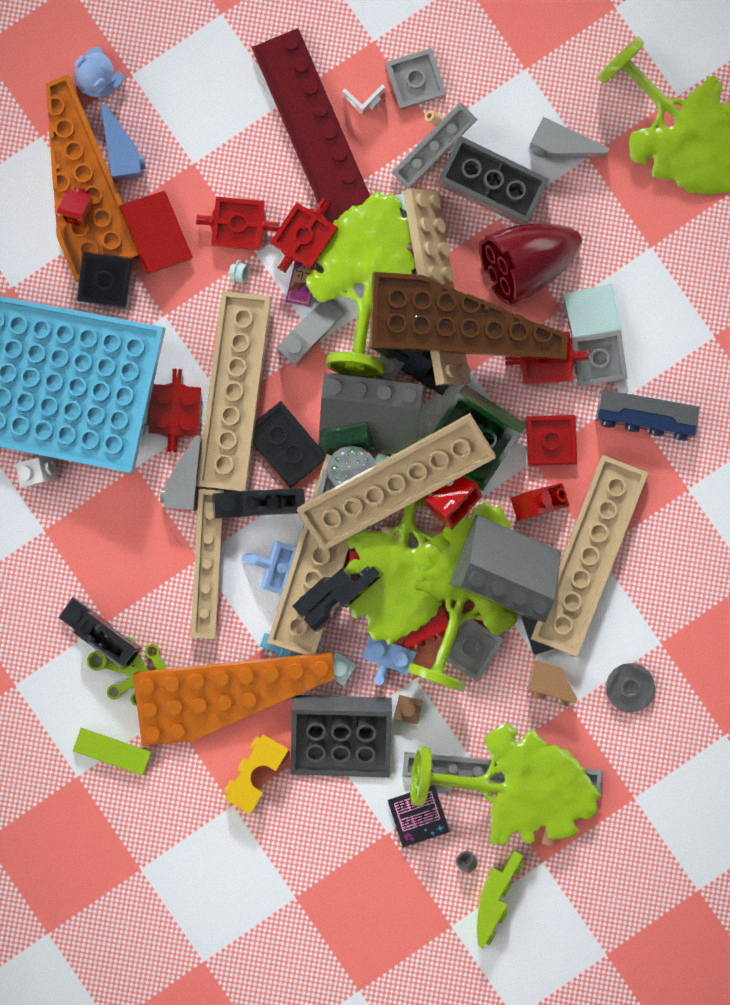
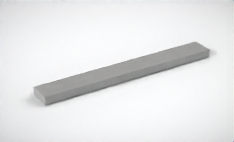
(474, 768)

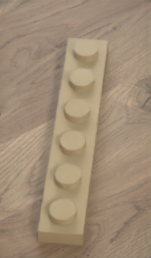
(206, 568)

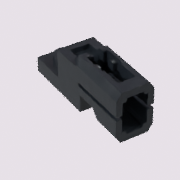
(417, 365)
(257, 503)
(330, 592)
(100, 634)

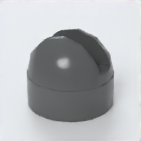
(462, 858)

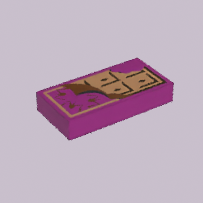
(298, 292)

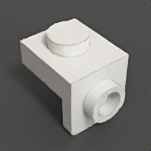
(36, 471)

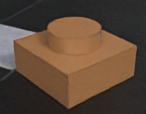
(408, 709)

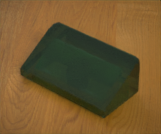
(350, 435)

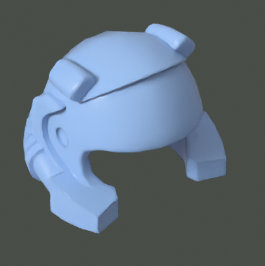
(95, 74)

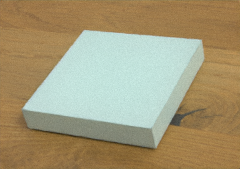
(592, 310)

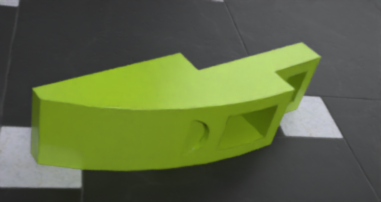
(490, 906)

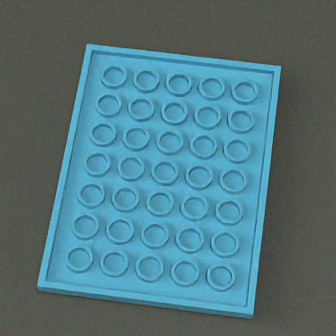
(75, 383)

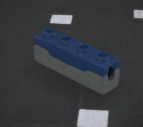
(648, 414)

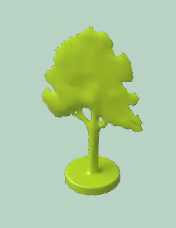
(696, 146)
(367, 241)
(436, 583)
(392, 602)
(539, 787)

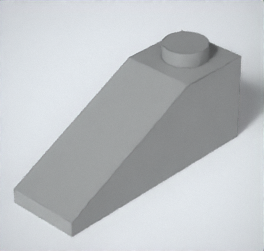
(561, 142)
(310, 332)
(181, 485)

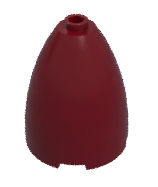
(527, 258)

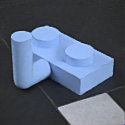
(276, 567)
(388, 657)

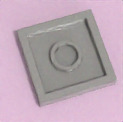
(415, 79)
(605, 358)
(473, 649)

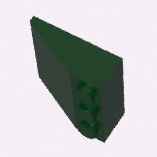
(495, 423)

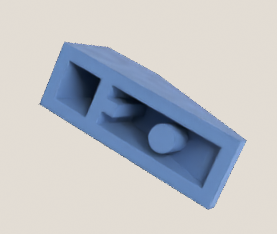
(122, 152)

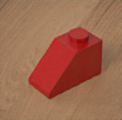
(75, 207)

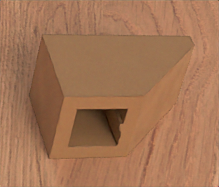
(550, 681)

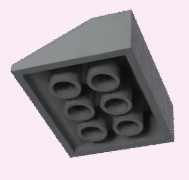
(386, 405)
(508, 569)
(341, 736)

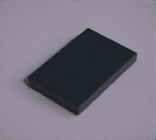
(286, 445)

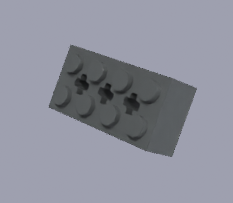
(490, 166)

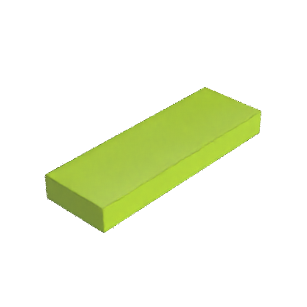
(111, 751)

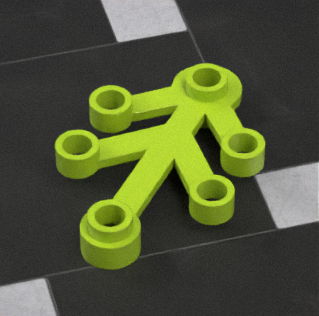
(139, 666)

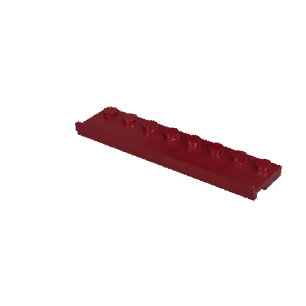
(311, 123)

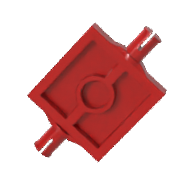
(237, 223)
(304, 235)
(549, 371)
(174, 410)

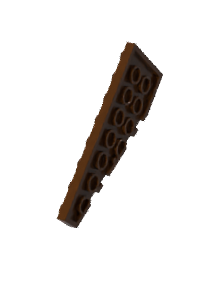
(434, 317)

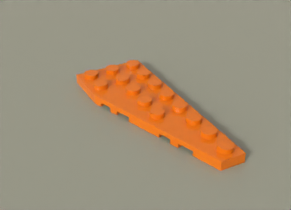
(80, 164)
(200, 699)

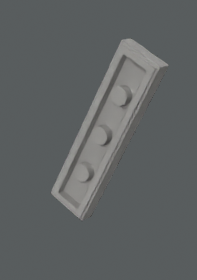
(434, 145)

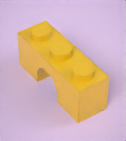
(242, 790)

